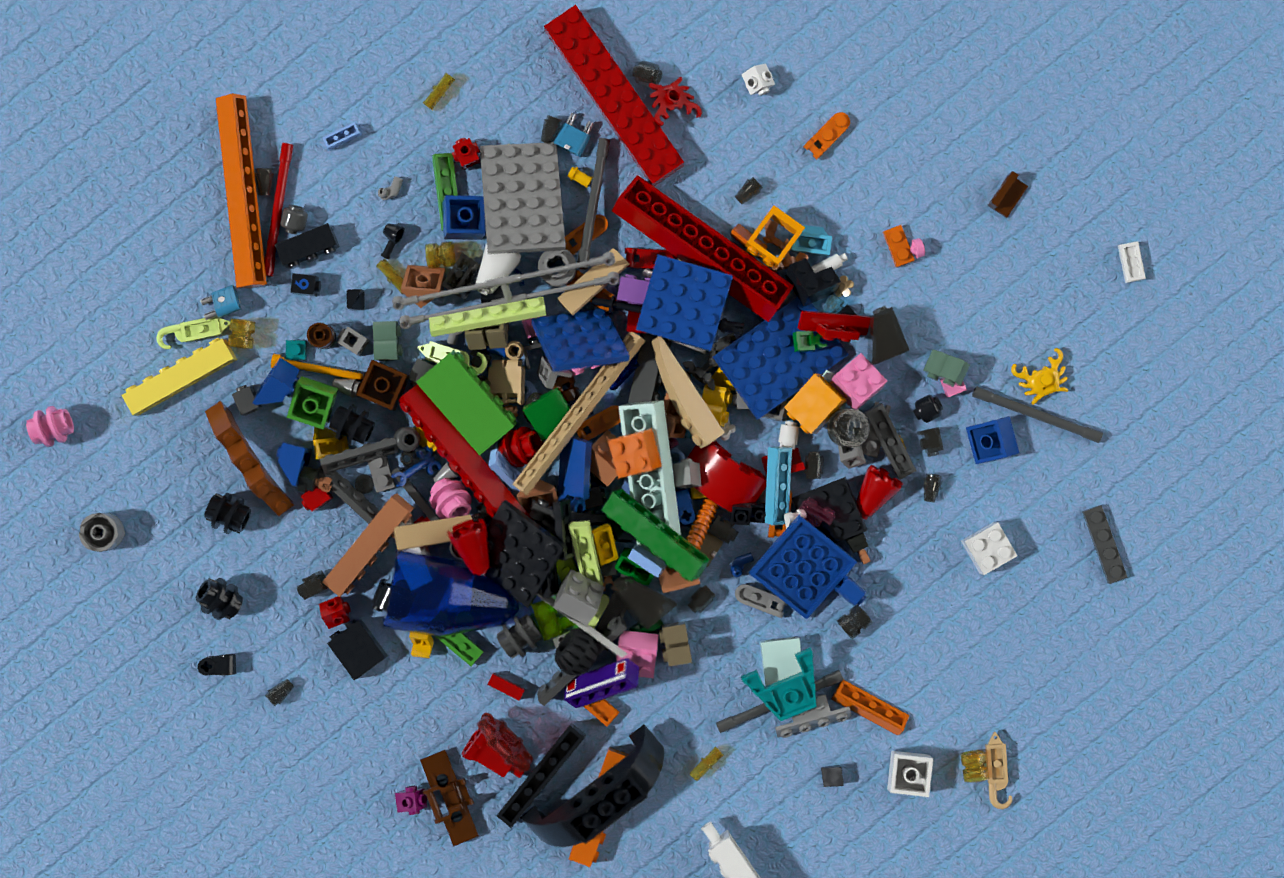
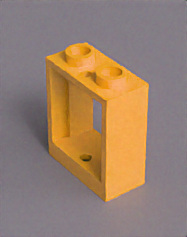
(786, 222)

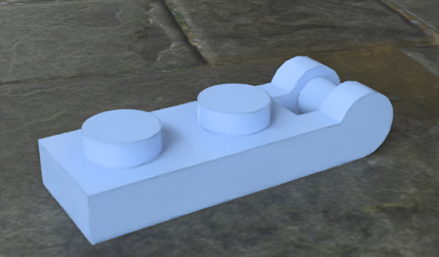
(504, 469)

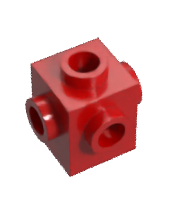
(468, 159)
(335, 612)

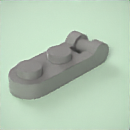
(759, 599)

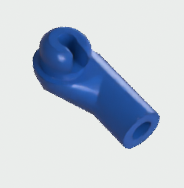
(739, 562)

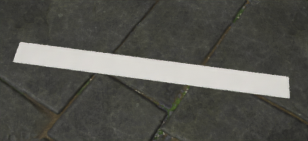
(588, 629)

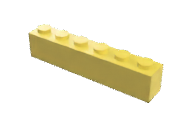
(178, 377)

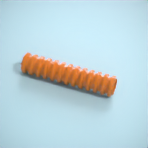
(702, 523)

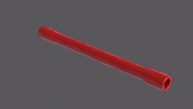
(285, 159)

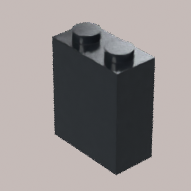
(356, 648)

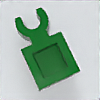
(806, 341)

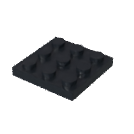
(839, 498)

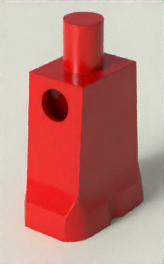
(479, 751)

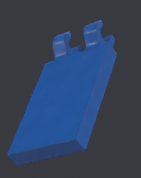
(575, 472)

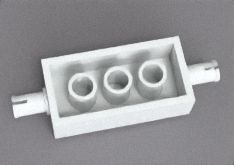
(728, 854)

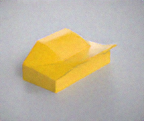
(604, 544)

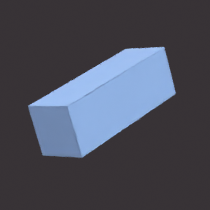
(341, 136)
(647, 561)

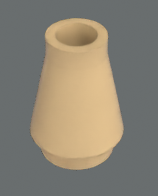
(511, 354)

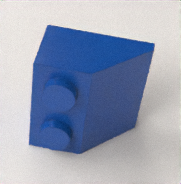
(278, 383)
(992, 440)
(292, 460)

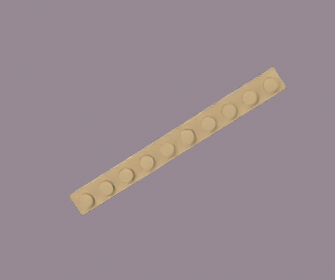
(575, 418)

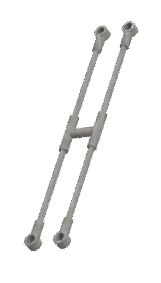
(607, 259)

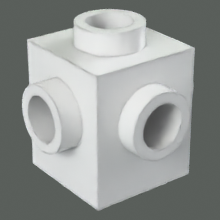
(758, 79)

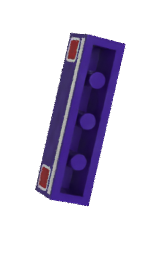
(602, 683)

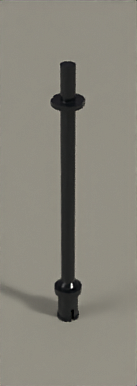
(724, 325)

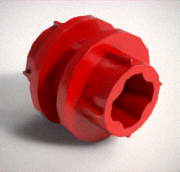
(520, 446)

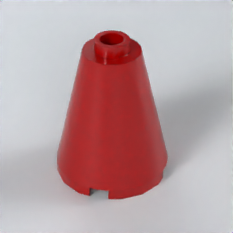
(471, 544)

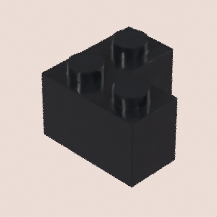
(811, 285)

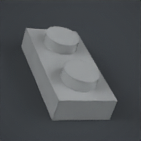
(381, 474)

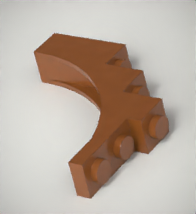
(244, 458)

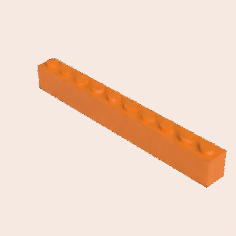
(241, 191)

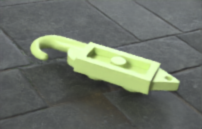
(193, 330)
(436, 352)

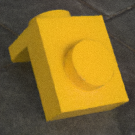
(421, 645)

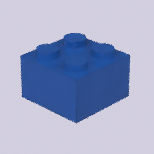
(463, 217)

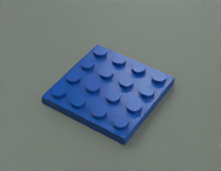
(684, 302)
(580, 340)
(802, 566)

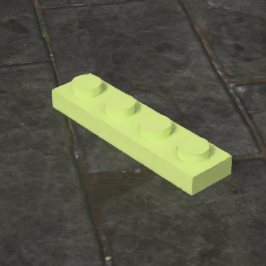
(585, 550)

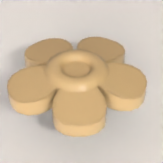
(844, 285)

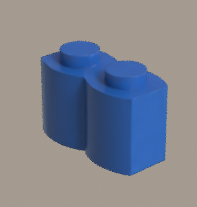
(850, 591)

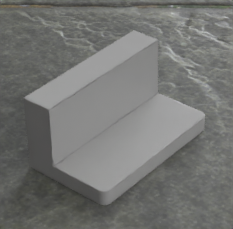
(547, 374)

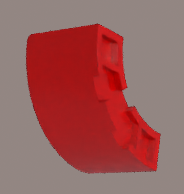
(725, 479)

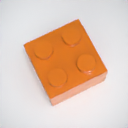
(635, 453)

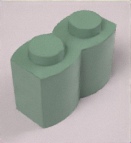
(386, 340)
(946, 367)

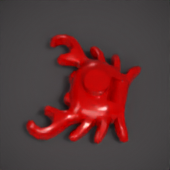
(670, 98)

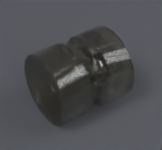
(854, 621)

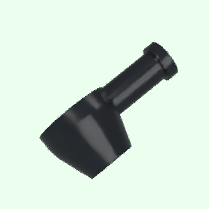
(394, 234)

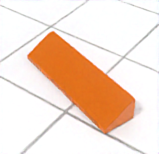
(870, 707)

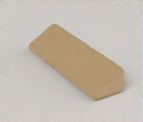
(575, 299)
(426, 533)

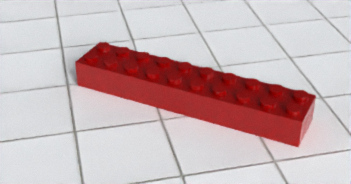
(614, 95)
(702, 246)

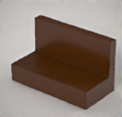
(1008, 195)

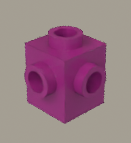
(411, 800)

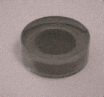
(364, 484)

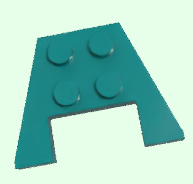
(790, 694)

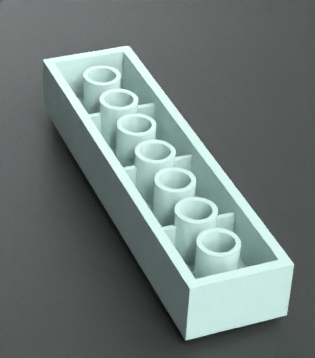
(655, 487)

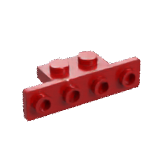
(834, 325)

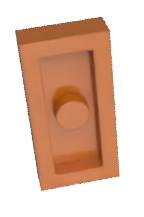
(898, 246)

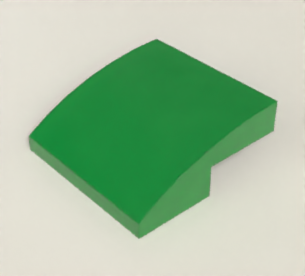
(547, 412)

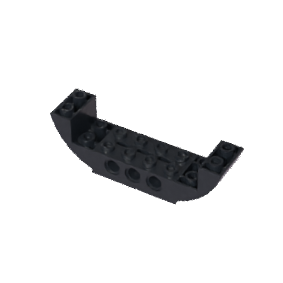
(604, 798)

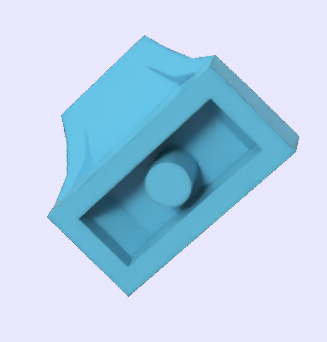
(813, 241)

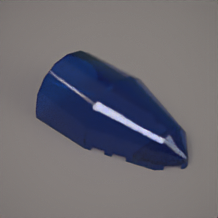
(444, 598)

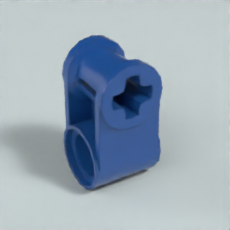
(684, 504)

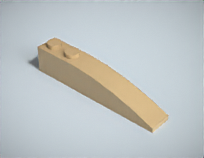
(685, 398)

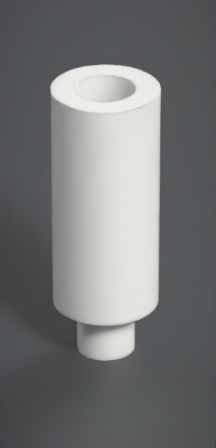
(834, 261)

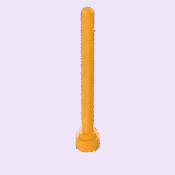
(318, 369)

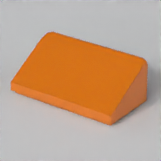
(742, 235)

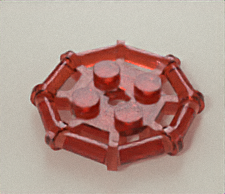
(505, 742)

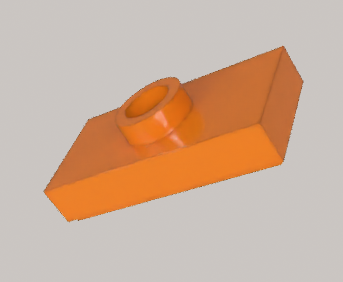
(603, 711)

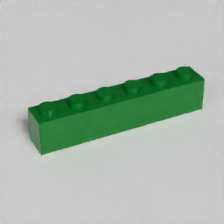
(655, 535)

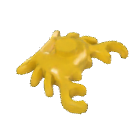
(1043, 381)

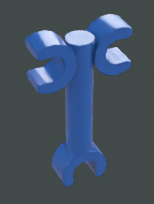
(427, 461)

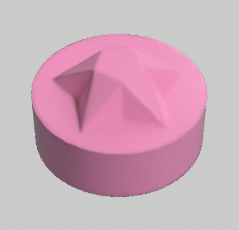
(917, 248)

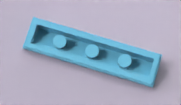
(778, 484)

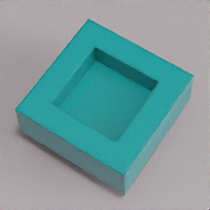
(296, 349)

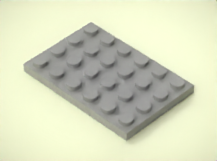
(522, 198)

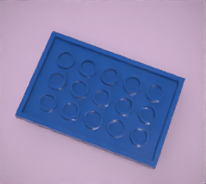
(767, 367)

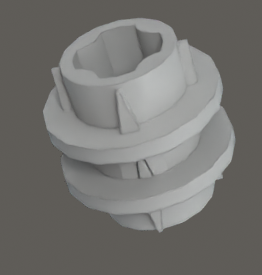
(563, 277)

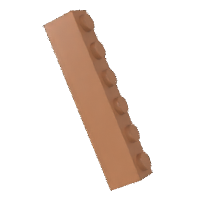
(367, 545)

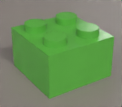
(312, 402)

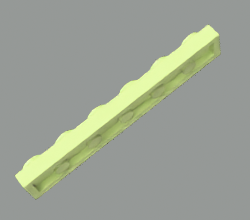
(487, 316)

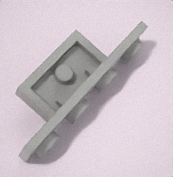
(815, 717)

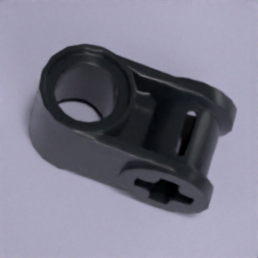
(220, 664)

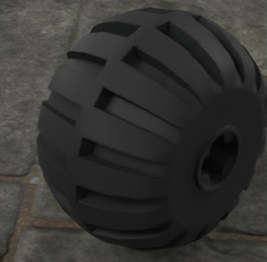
(577, 652)

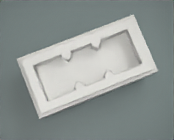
(1131, 262)

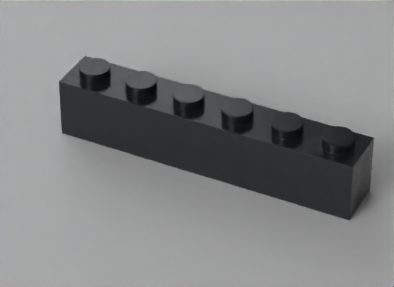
(541, 775)

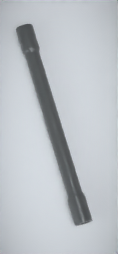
(602, 153)
(989, 396)
(733, 721)

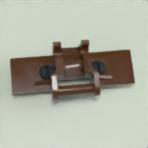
(455, 795)

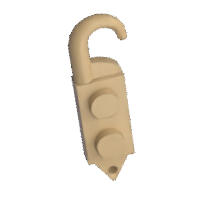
(997, 770)

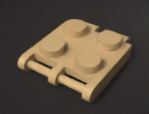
(507, 380)

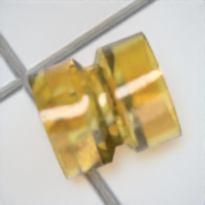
(440, 254)
(241, 333)
(974, 766)

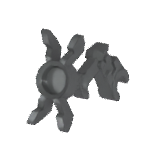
(700, 373)

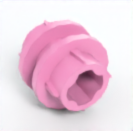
(53, 425)
(450, 499)

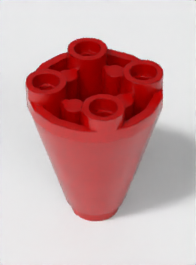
(876, 490)

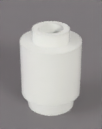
(789, 434)

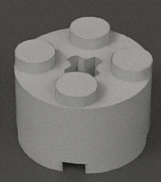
(91, 530)

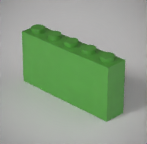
(467, 402)

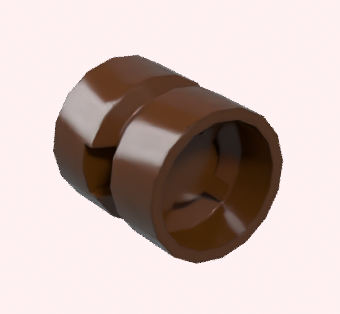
(321, 335)
(572, 392)

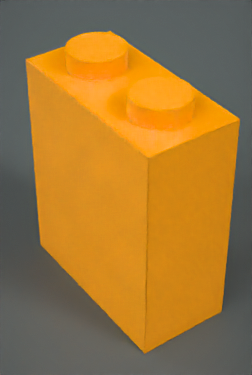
(814, 404)

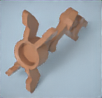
(770, 228)

